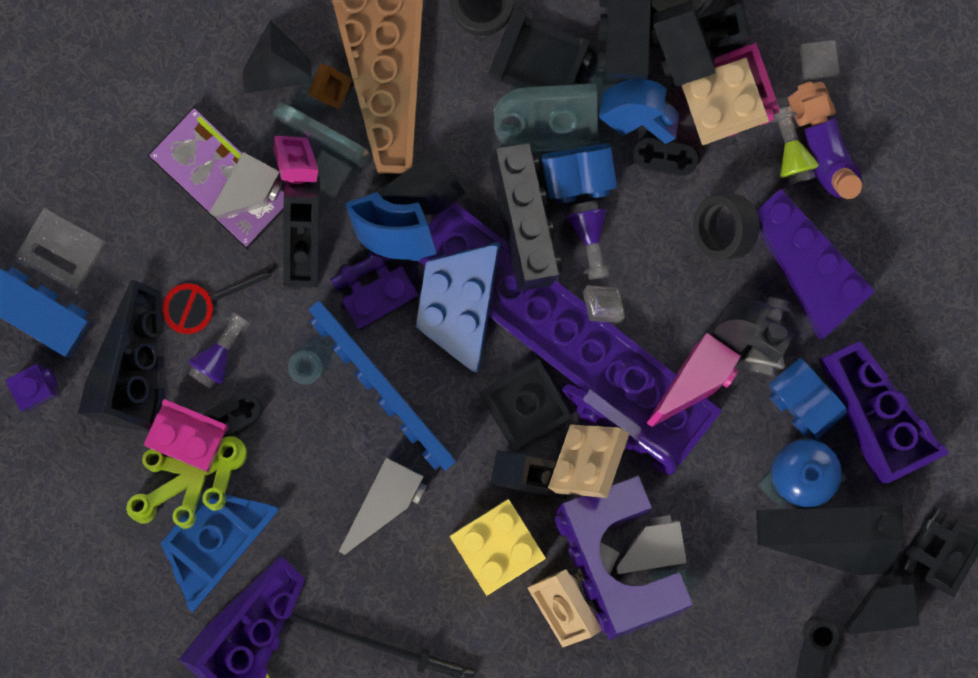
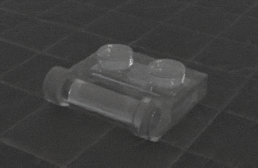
(64, 240)

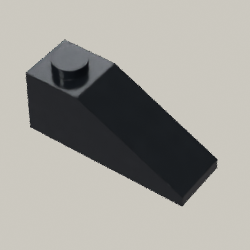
(301, 234)

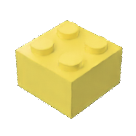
(497, 547)

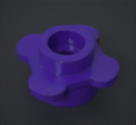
(631, 389)

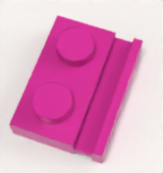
(186, 436)

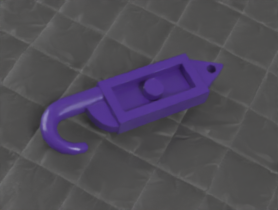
(598, 412)

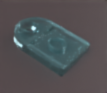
(549, 117)
(321, 135)

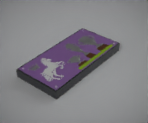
(200, 162)

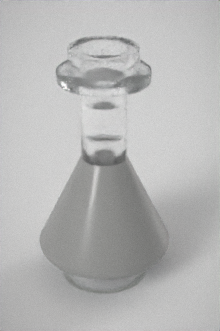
(759, 362)

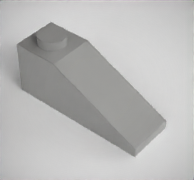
(388, 497)

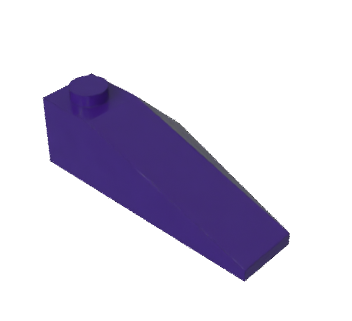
(248, 629)

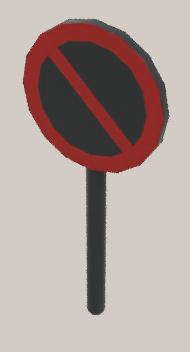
(191, 308)

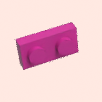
(295, 159)

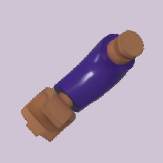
(824, 140)

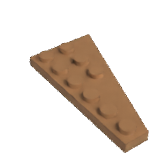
(384, 58)

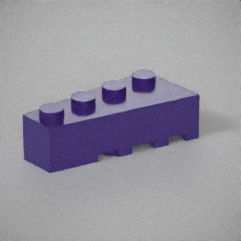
(814, 269)
(879, 415)

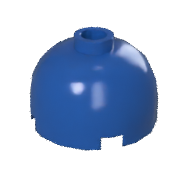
(806, 473)

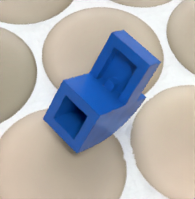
(638, 104)

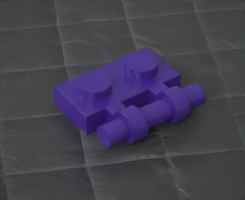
(378, 297)

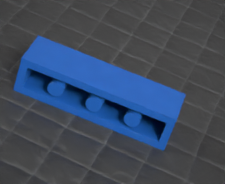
(40, 314)

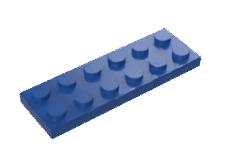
(372, 377)

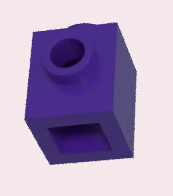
(33, 387)

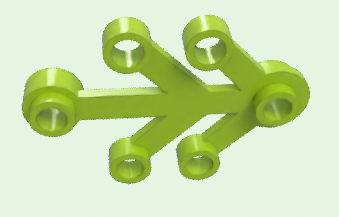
(189, 478)

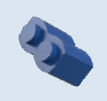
(579, 172)
(807, 399)

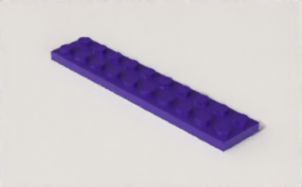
(560, 332)

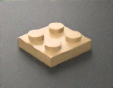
(725, 102)
(588, 460)
(565, 608)

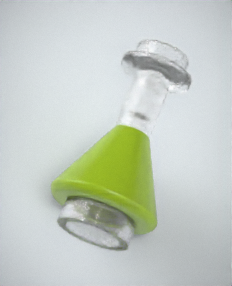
(797, 162)

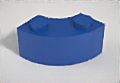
(391, 228)

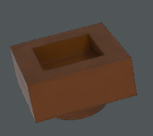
(329, 86)

